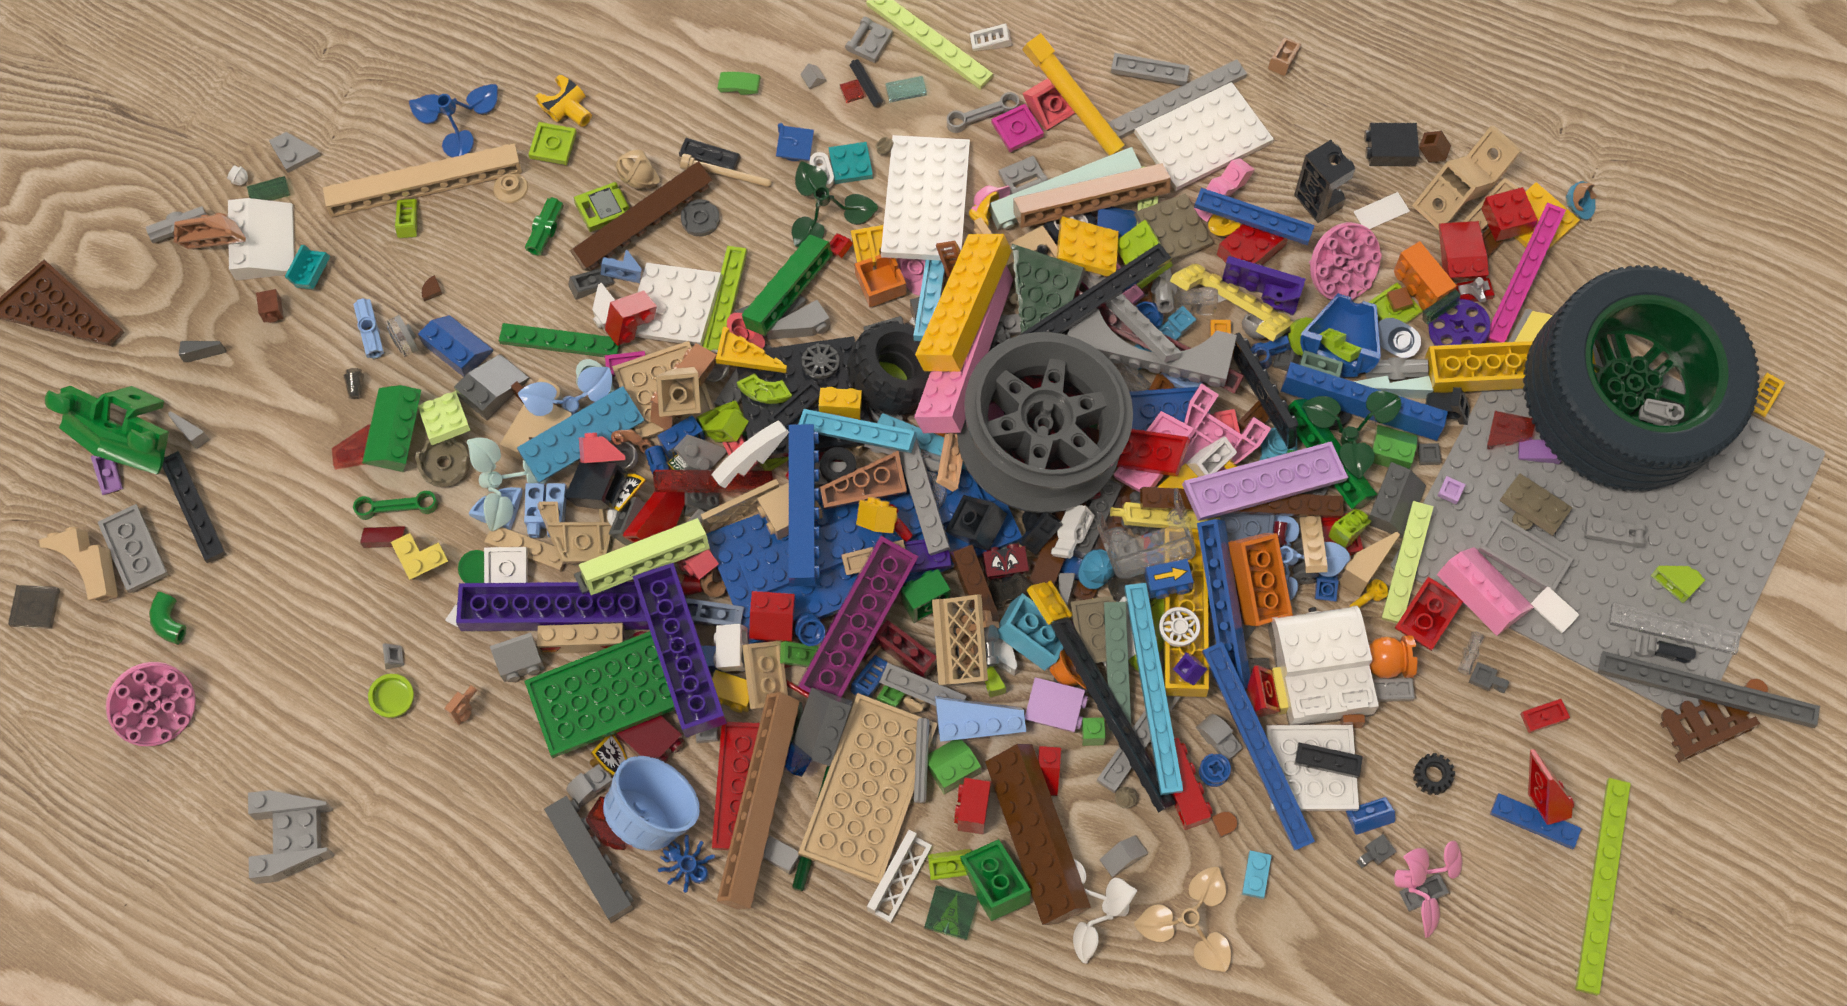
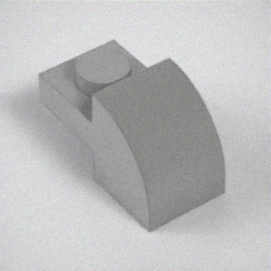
(1219, 735)
(586, 786)

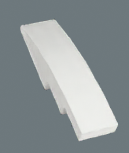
(755, 449)

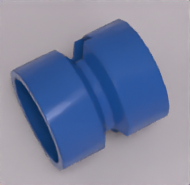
(809, 629)

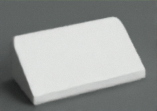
(1554, 609)

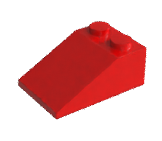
(1463, 251)
(1429, 613)
(1547, 792)

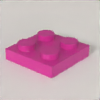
(1017, 127)

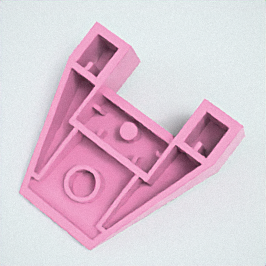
(1210, 429)

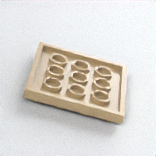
(639, 381)

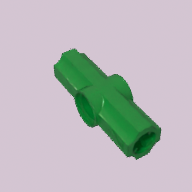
(544, 226)

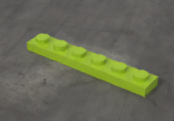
(726, 297)

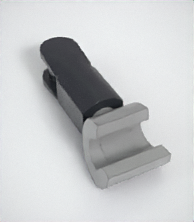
(1648, 647)

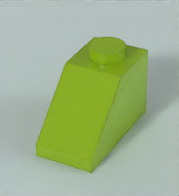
(726, 426)
(1678, 580)

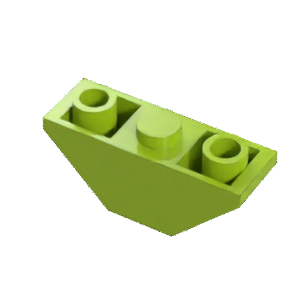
(1349, 527)

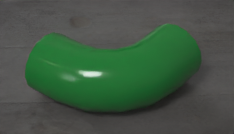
(161, 619)

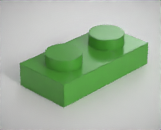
(796, 654)

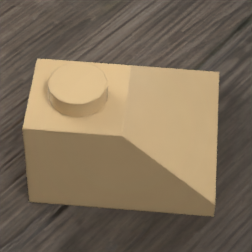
(678, 392)

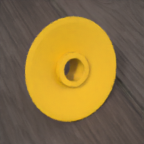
(1222, 226)

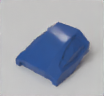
(1116, 219)

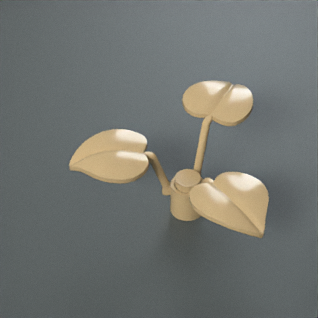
(1157, 922)

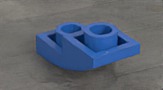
(1326, 588)

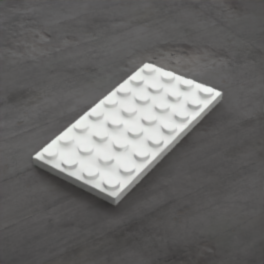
(925, 196)

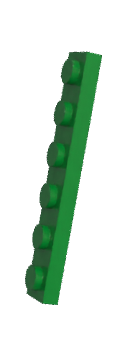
(557, 340)

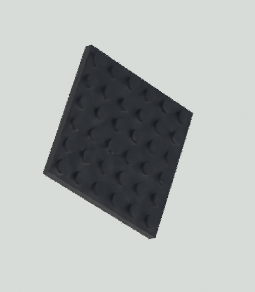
(795, 379)

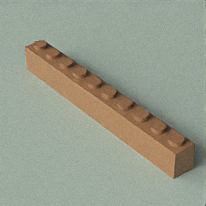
(758, 801)

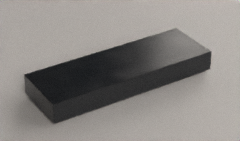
(710, 154)
(792, 409)
(1328, 760)

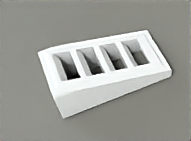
(991, 44)

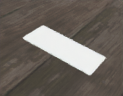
(1381, 211)

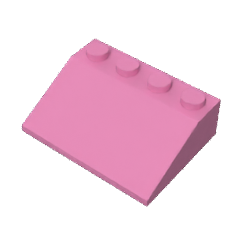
(1484, 590)

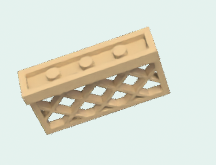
(736, 509)
(947, 641)

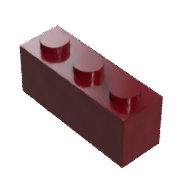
(905, 649)

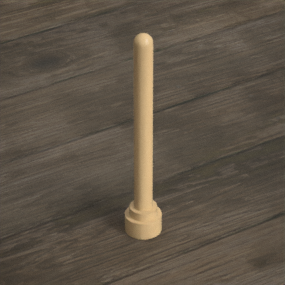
(687, 161)

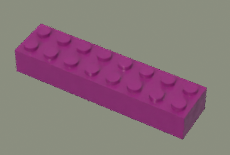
(858, 618)

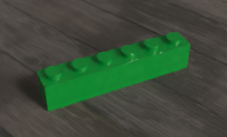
(787, 285)
(1354, 491)

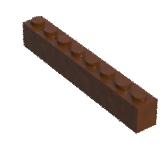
(641, 215)

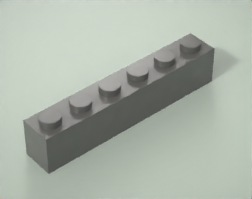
(588, 858)

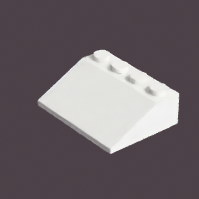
(268, 238)

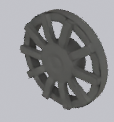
(820, 361)

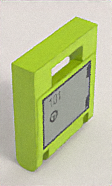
(606, 204)

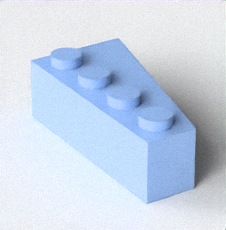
(975, 719)

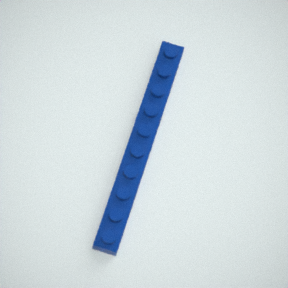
(1258, 746)

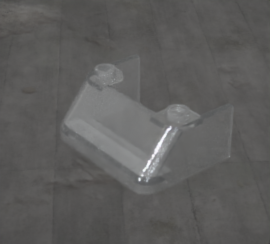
(1166, 545)

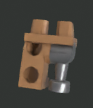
(991, 636)

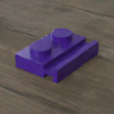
(925, 561)

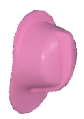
(912, 272)

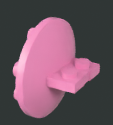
(1345, 261)
(150, 704)

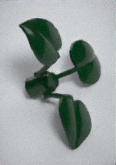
(811, 180)
(1359, 457)

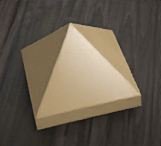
(915, 704)

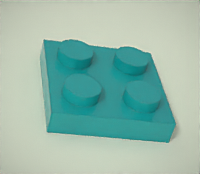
(850, 162)

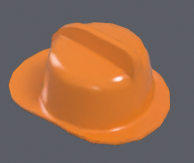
(1065, 671)

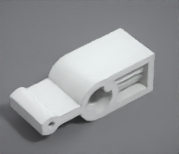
(1073, 530)

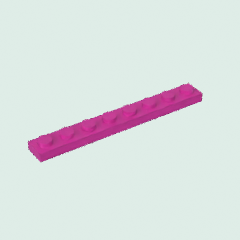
(1525, 273)

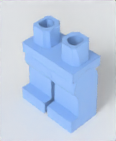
(540, 493)

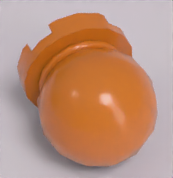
(1393, 657)

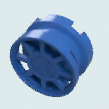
(1214, 770)

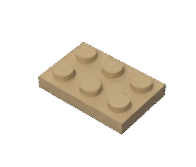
(763, 671)

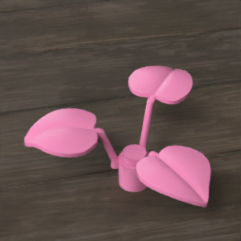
(1418, 864)

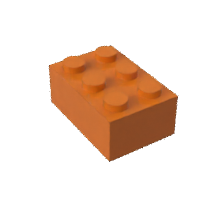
(1423, 276)

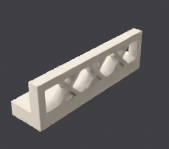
(891, 873)

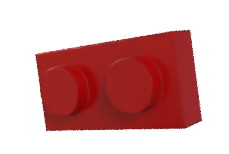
(1545, 715)

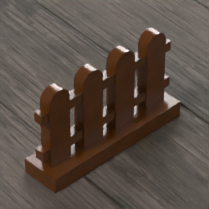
(1700, 731)

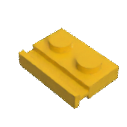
(1049, 602)

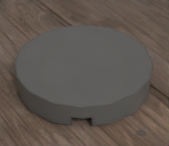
(700, 218)

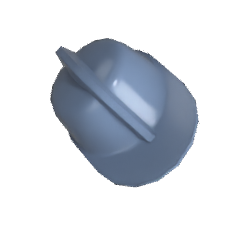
(1398, 337)

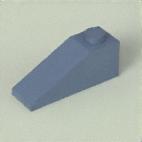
(714, 613)

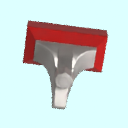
(1476, 290)

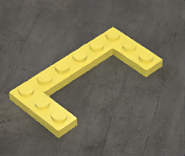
(1274, 323)

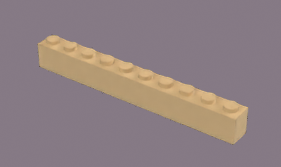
(421, 180)

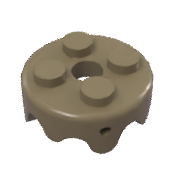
(431, 455)

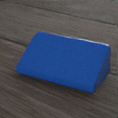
(1371, 816)

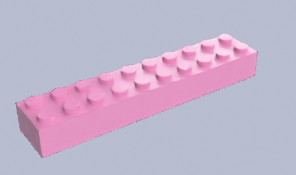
(944, 394)

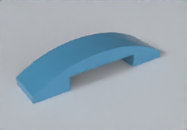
(1176, 325)

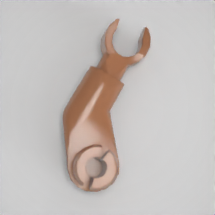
(629, 435)

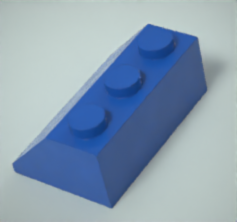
(454, 344)

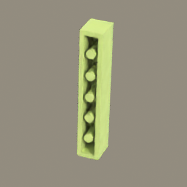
(643, 556)

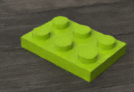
(1137, 242)

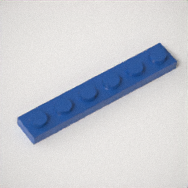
(1254, 216)

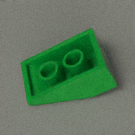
(996, 880)

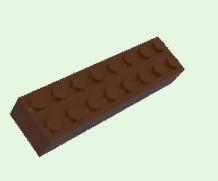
(1037, 834)

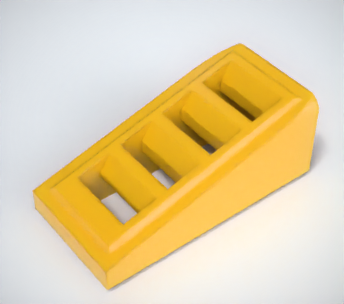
(1777, 384)

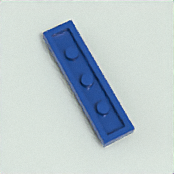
(1532, 821)

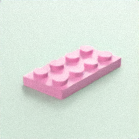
(1162, 424)

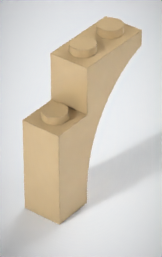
(91, 561)

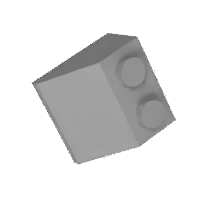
(517, 657)

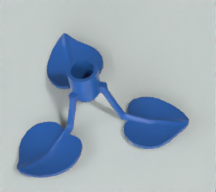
(428, 107)

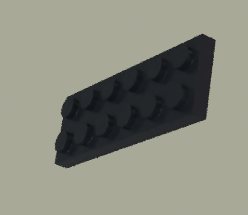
(1265, 391)

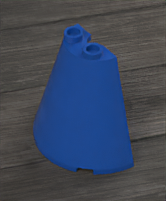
(1359, 325)

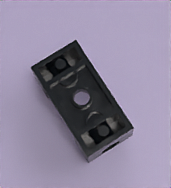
(1320, 178)

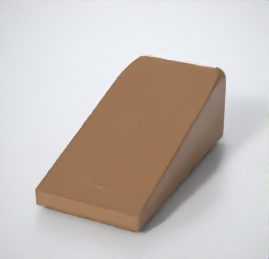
(1284, 56)

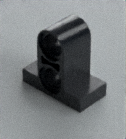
(1454, 403)
(1038, 529)

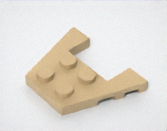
(576, 540)

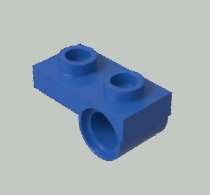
(1271, 348)

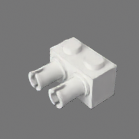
(729, 647)

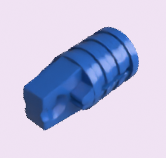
(656, 458)

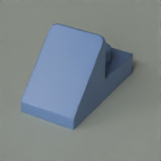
(625, 270)

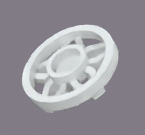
(1179, 627)

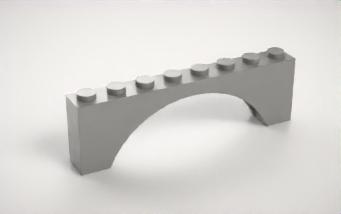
(1203, 363)

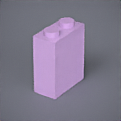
(1055, 705)

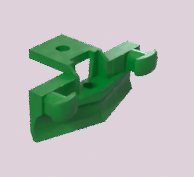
(89, 424)

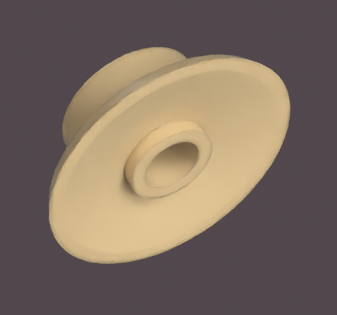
(511, 193)

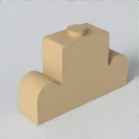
(529, 425)

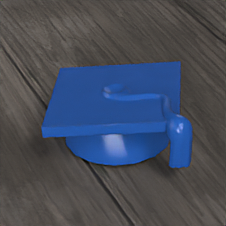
(794, 143)

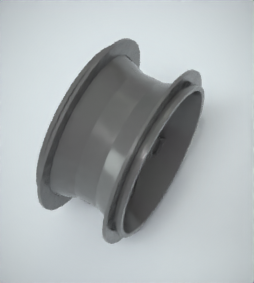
(1102, 401)

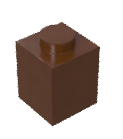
(1435, 146)

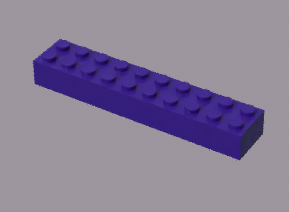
(545, 603)

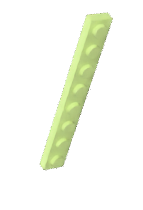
(932, 41)

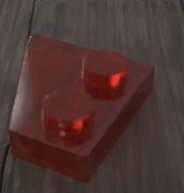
(1509, 429)
(351, 450)

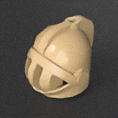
(637, 173)

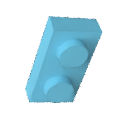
(1256, 874)

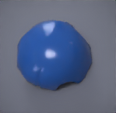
(1151, 312)

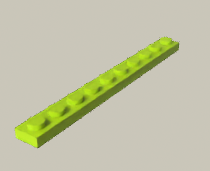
(1602, 887)

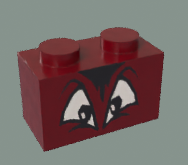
(1005, 562)

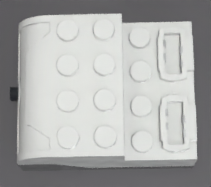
(1324, 665)

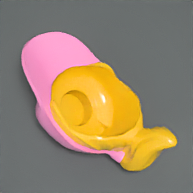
(984, 198)

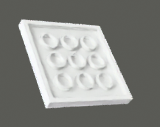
(682, 300)
(1312, 787)

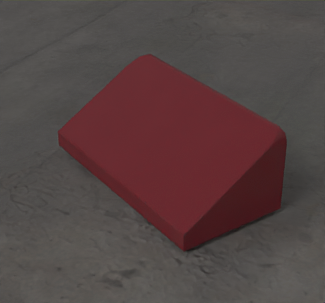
(381, 536)

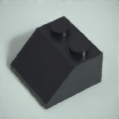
(976, 522)

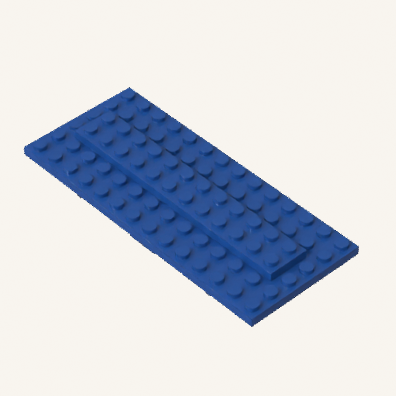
(759, 562)

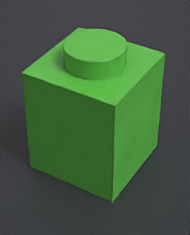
(1093, 731)

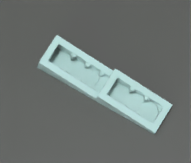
(1407, 388)

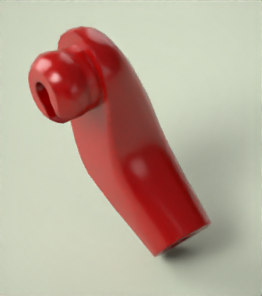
(901, 529)

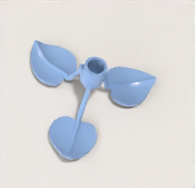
(540, 395)
(1336, 555)

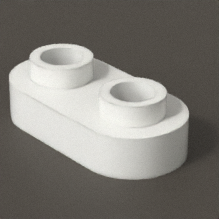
(822, 158)

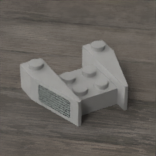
(294, 834)

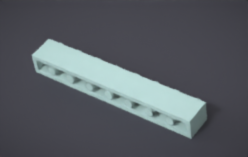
(1123, 161)

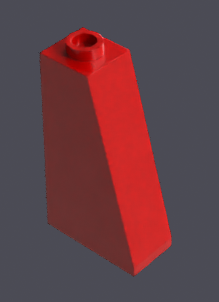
(657, 515)

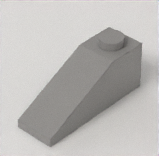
(801, 323)

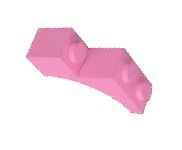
(1232, 179)

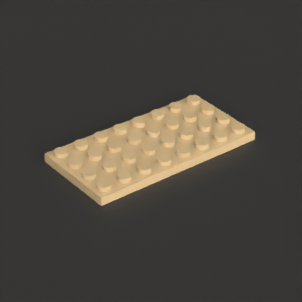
(865, 791)

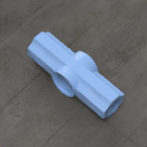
(370, 337)

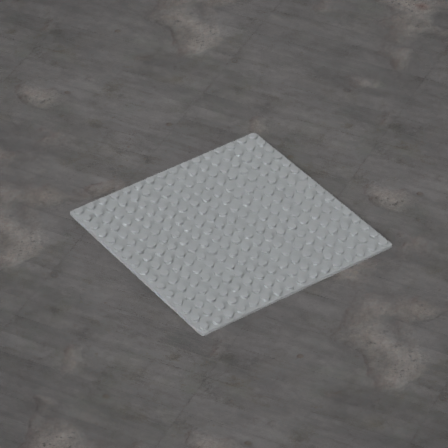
(1718, 520)

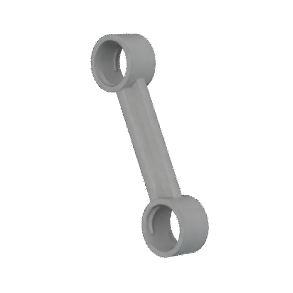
(981, 113)

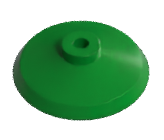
(472, 567)

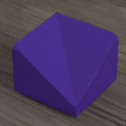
(1190, 668)

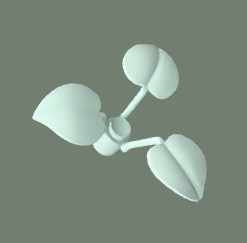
(483, 456)

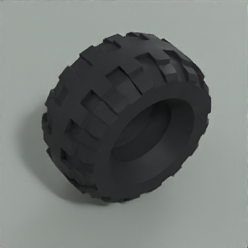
(890, 344)

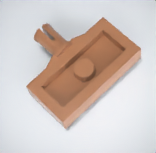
(459, 706)

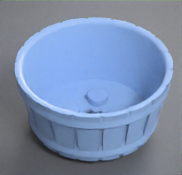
(650, 803)

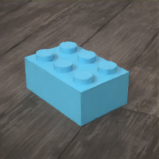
(1029, 633)

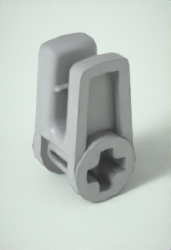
(1661, 412)

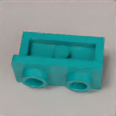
(307, 267)

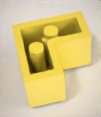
(416, 561)

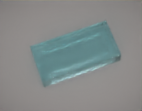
(906, 89)

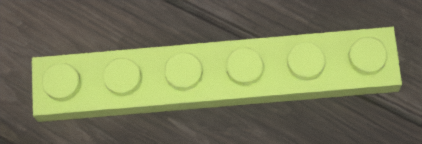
(1407, 562)

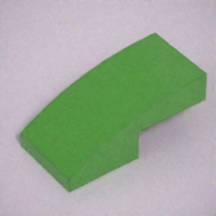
(742, 82)

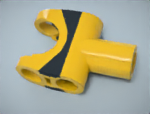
(565, 103)

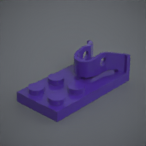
(1270, 282)

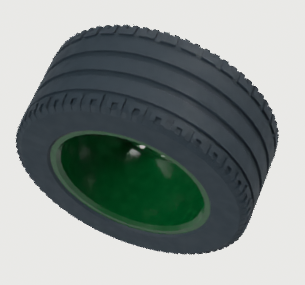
(1593, 425)

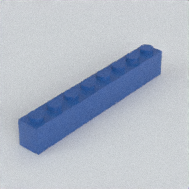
(1352, 398)
(802, 507)
(1223, 594)

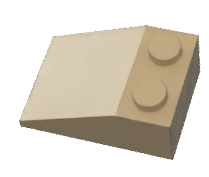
(1365, 564)

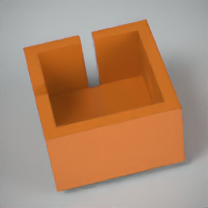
(882, 283)

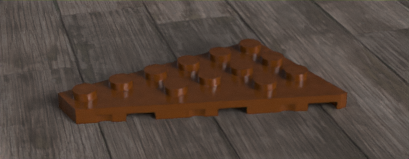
(53, 304)

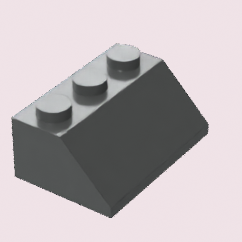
(1395, 499)
(822, 725)

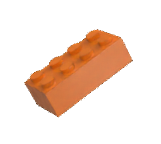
(1260, 578)

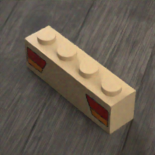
(579, 638)

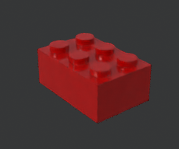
(1251, 245)

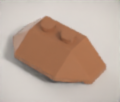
(207, 231)

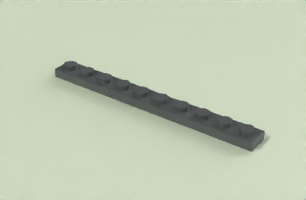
(1709, 689)

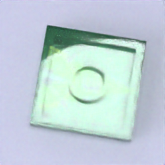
(951, 912)

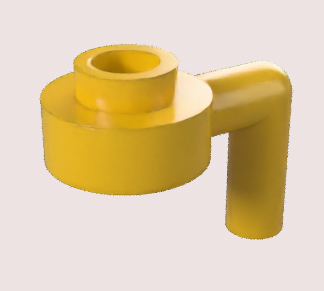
(1375, 589)

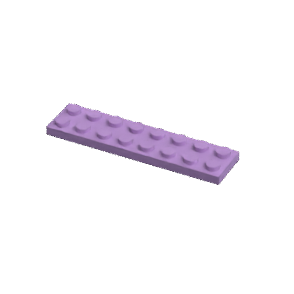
(1264, 481)

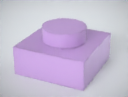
(1451, 490)

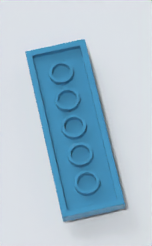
(560, 444)

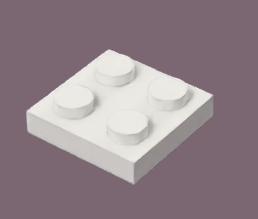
(506, 565)

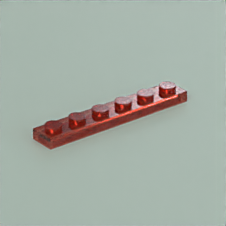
(704, 482)

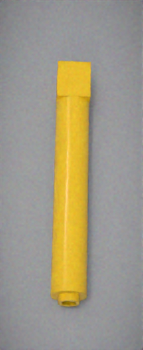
(1042, 55)

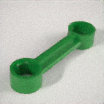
(395, 505)

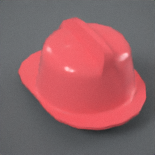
(737, 327)

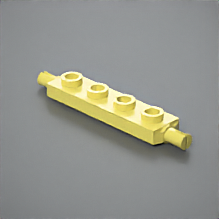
(1135, 516)

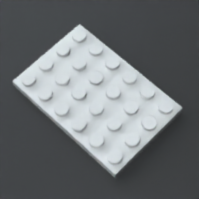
(1204, 135)

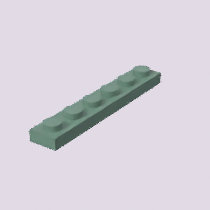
(1117, 654)

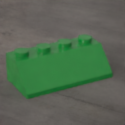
(392, 427)

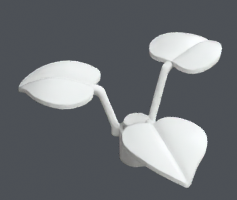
(1115, 904)

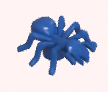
(687, 864)

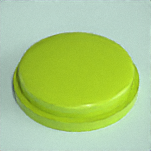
(390, 695)

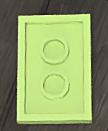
(443, 418)

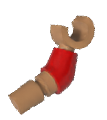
(693, 585)

